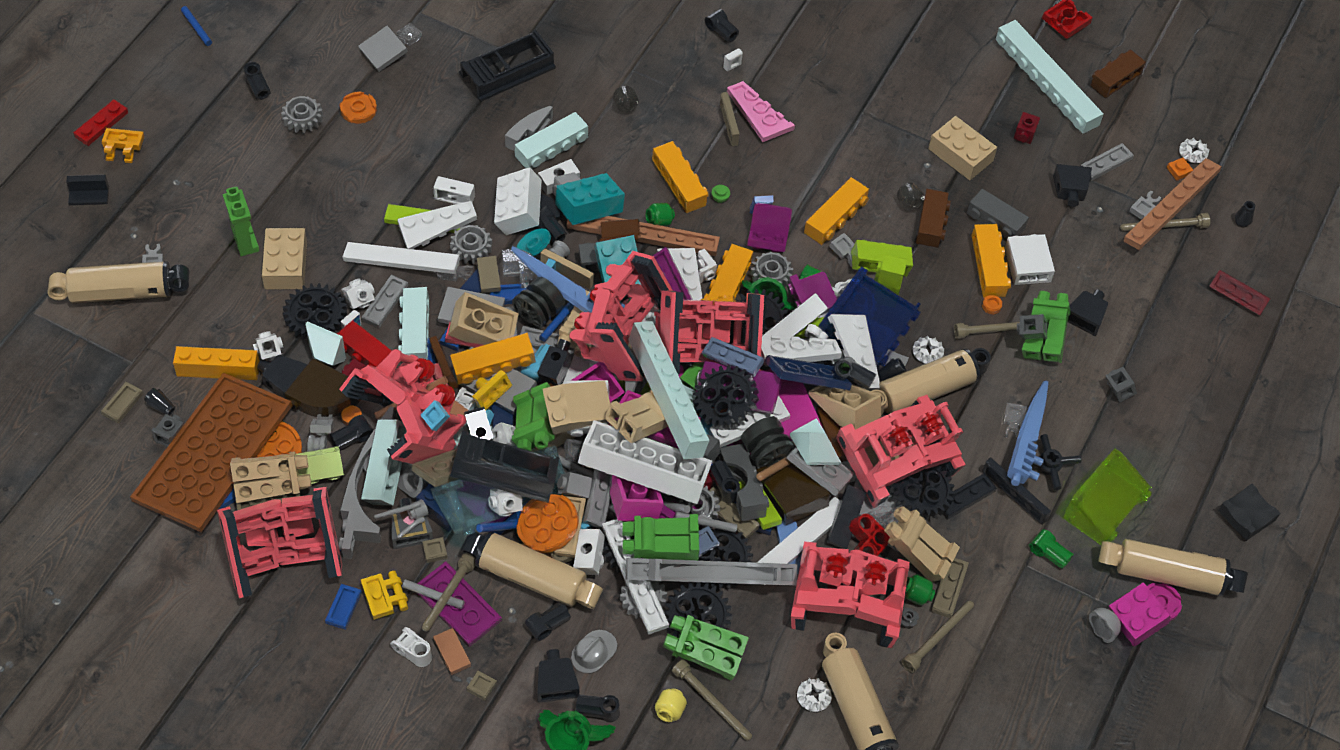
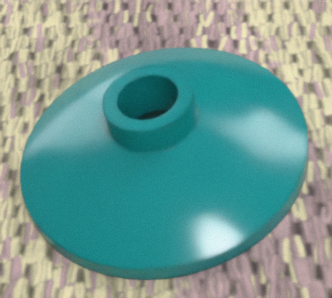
(535, 241)

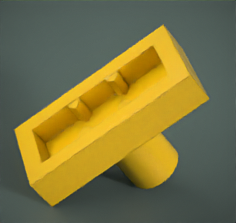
(491, 390)

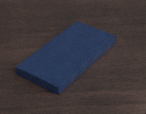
(806, 372)

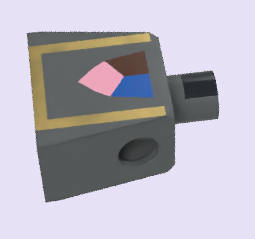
(401, 520)

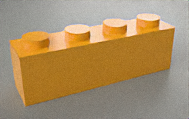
(680, 177)
(836, 211)
(990, 260)
(731, 272)
(492, 358)
(215, 361)

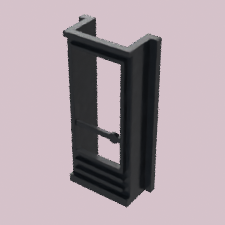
(490, 84)
(471, 468)

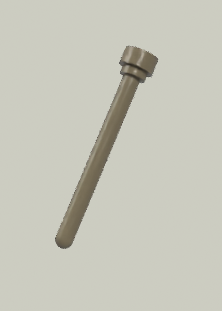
(1201, 221)
(962, 330)
(465, 565)
(912, 661)
(683, 670)

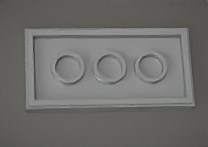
(519, 384)

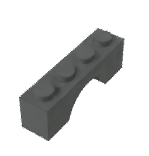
(750, 500)

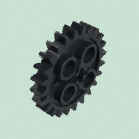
(316, 310)
(772, 311)
(736, 408)
(939, 492)
(734, 549)
(716, 611)

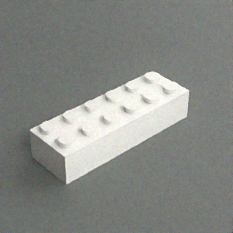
(644, 462)

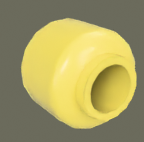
(670, 705)

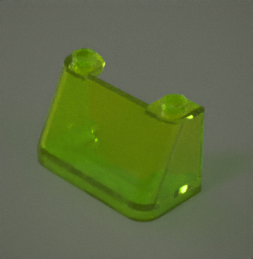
(1107, 498)

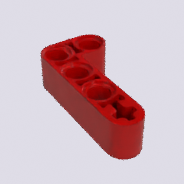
(867, 538)

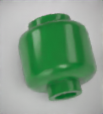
(660, 214)
(919, 590)

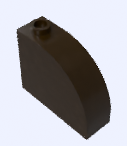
(318, 391)
(794, 493)

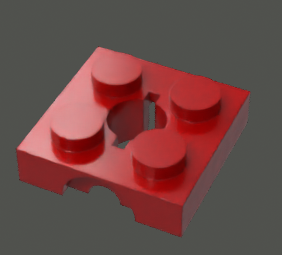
(1069, 26)

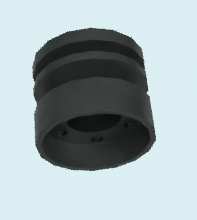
(538, 303)
(767, 442)

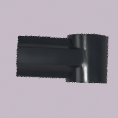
(719, 22)
(256, 80)
(548, 221)
(857, 373)
(356, 430)
(724, 480)
(543, 623)
(595, 707)

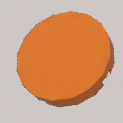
(358, 107)

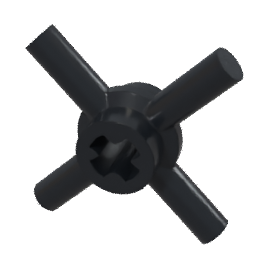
(1054, 461)

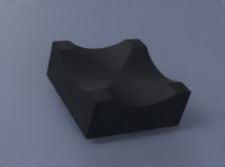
(1249, 512)

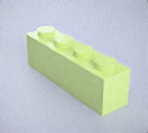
(323, 464)

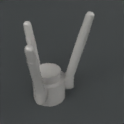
(415, 510)

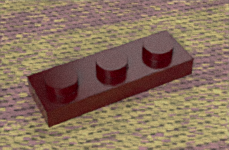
(1240, 292)

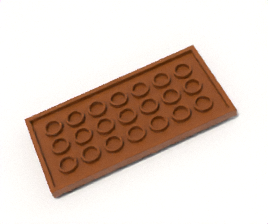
(195, 468)

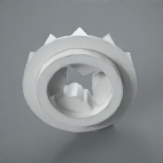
(1197, 156)
(922, 353)
(810, 702)

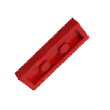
(100, 121)

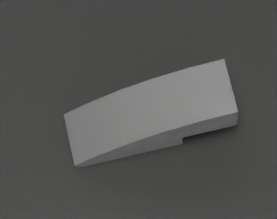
(528, 126)

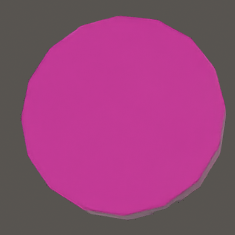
(1168, 598)

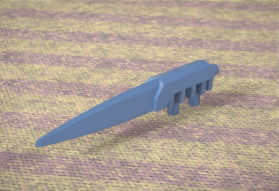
(569, 290)
(1024, 450)

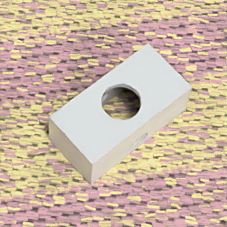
(547, 176)
(445, 190)
(589, 562)

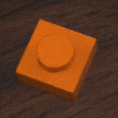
(1179, 168)

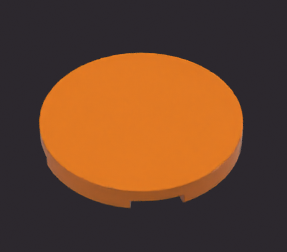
(282, 441)
(548, 525)

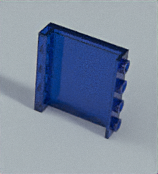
(884, 311)

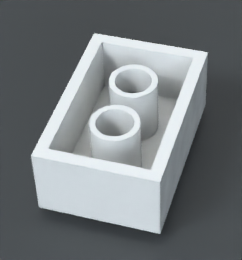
(517, 201)

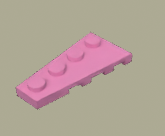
(759, 114)

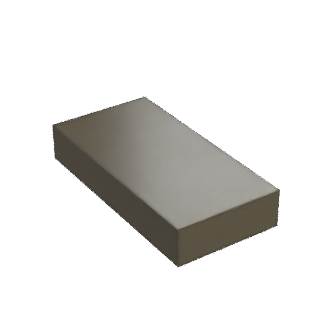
(488, 274)
(122, 402)

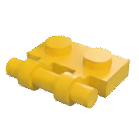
(378, 597)

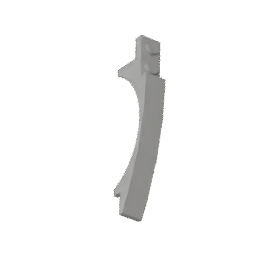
(355, 522)
(711, 571)

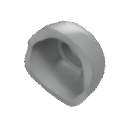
(1105, 624)

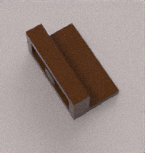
(620, 228)

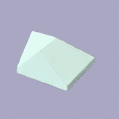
(325, 345)
(814, 444)

